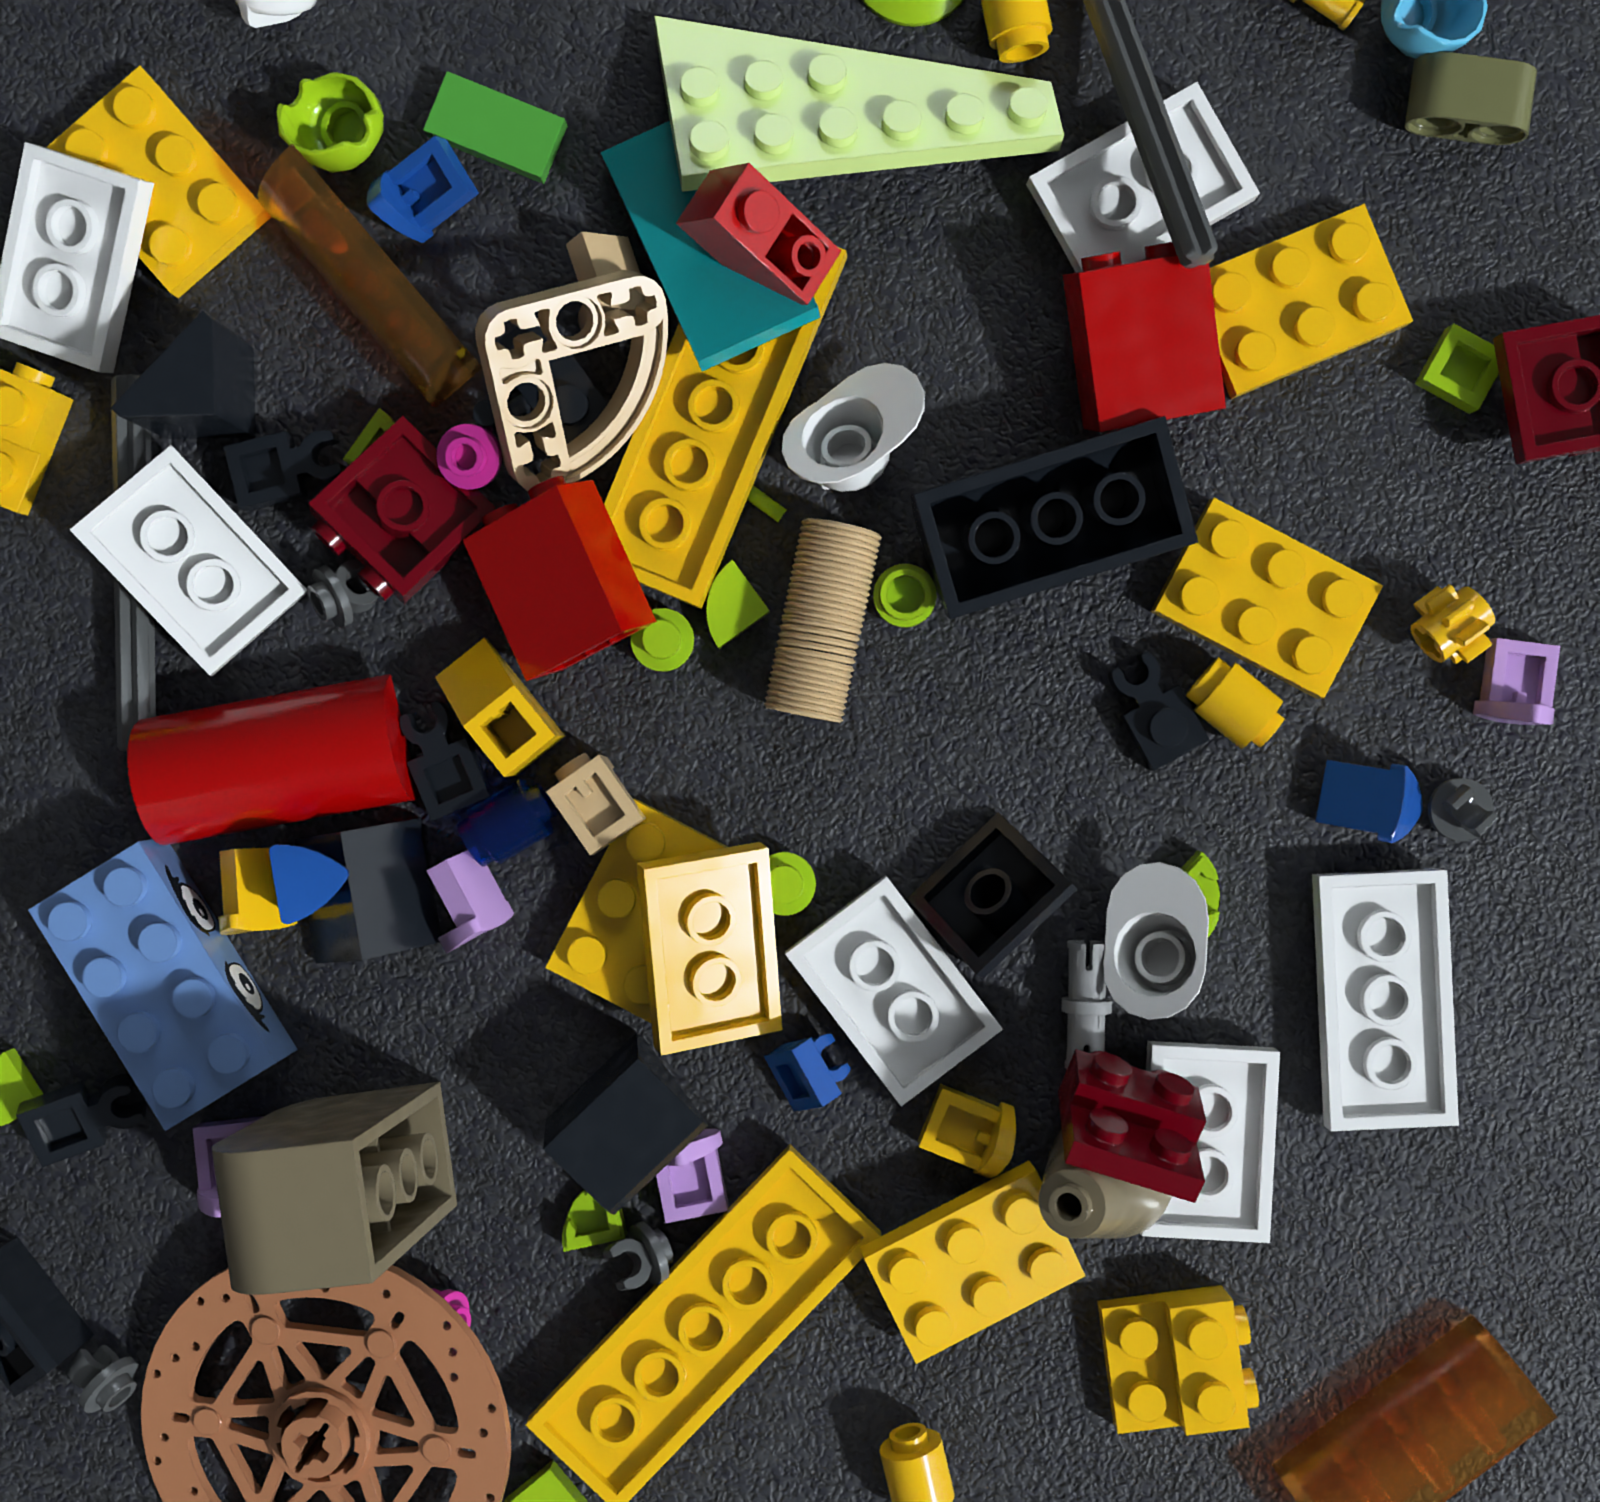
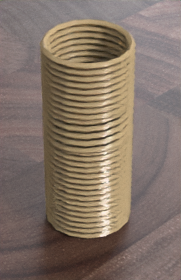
(827, 600)

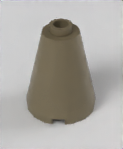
(1094, 1205)

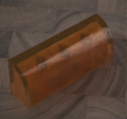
(365, 278)
(1422, 1427)

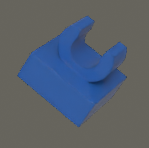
(804, 1074)

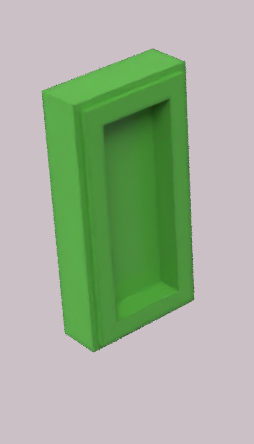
(496, 127)

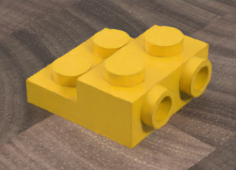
(29, 431)
(1177, 1361)

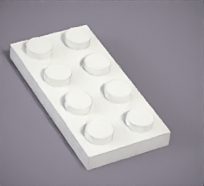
(1385, 999)

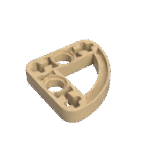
(531, 364)

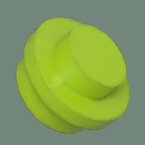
(904, 595)
(664, 643)
(791, 883)

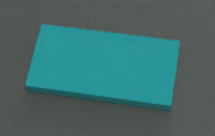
(714, 305)

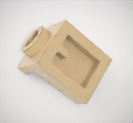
(594, 801)

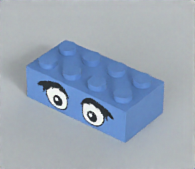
(162, 980)

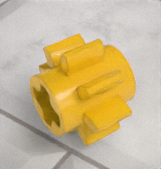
(1453, 624)

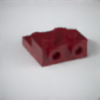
(1551, 388)
(397, 513)
(1132, 1124)

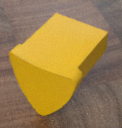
(248, 892)
(970, 1131)

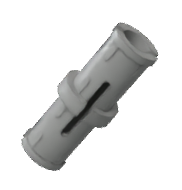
(1086, 998)

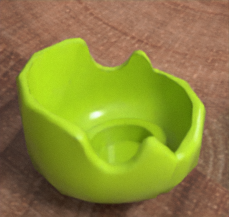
(332, 121)

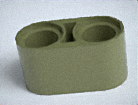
(1470, 98)

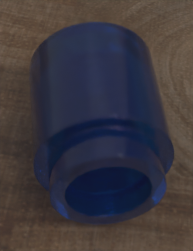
(507, 822)

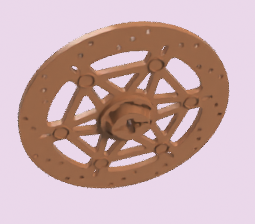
(328, 1397)

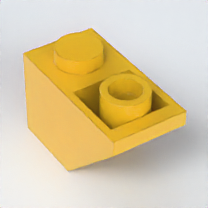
(498, 709)

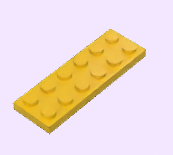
(701, 455)
(703, 1328)

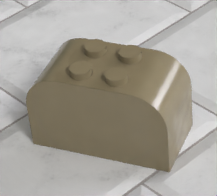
(333, 1188)

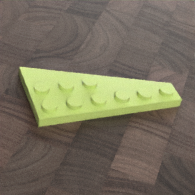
(836, 109)

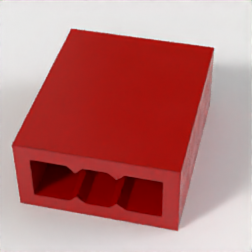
(1143, 339)
(558, 577)

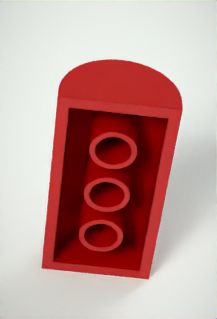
(270, 761)

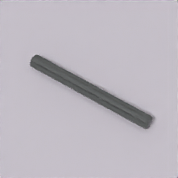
(1153, 132)
(132, 621)

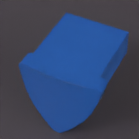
(421, 190)
(1370, 799)
(304, 880)

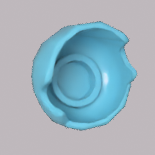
(1431, 25)

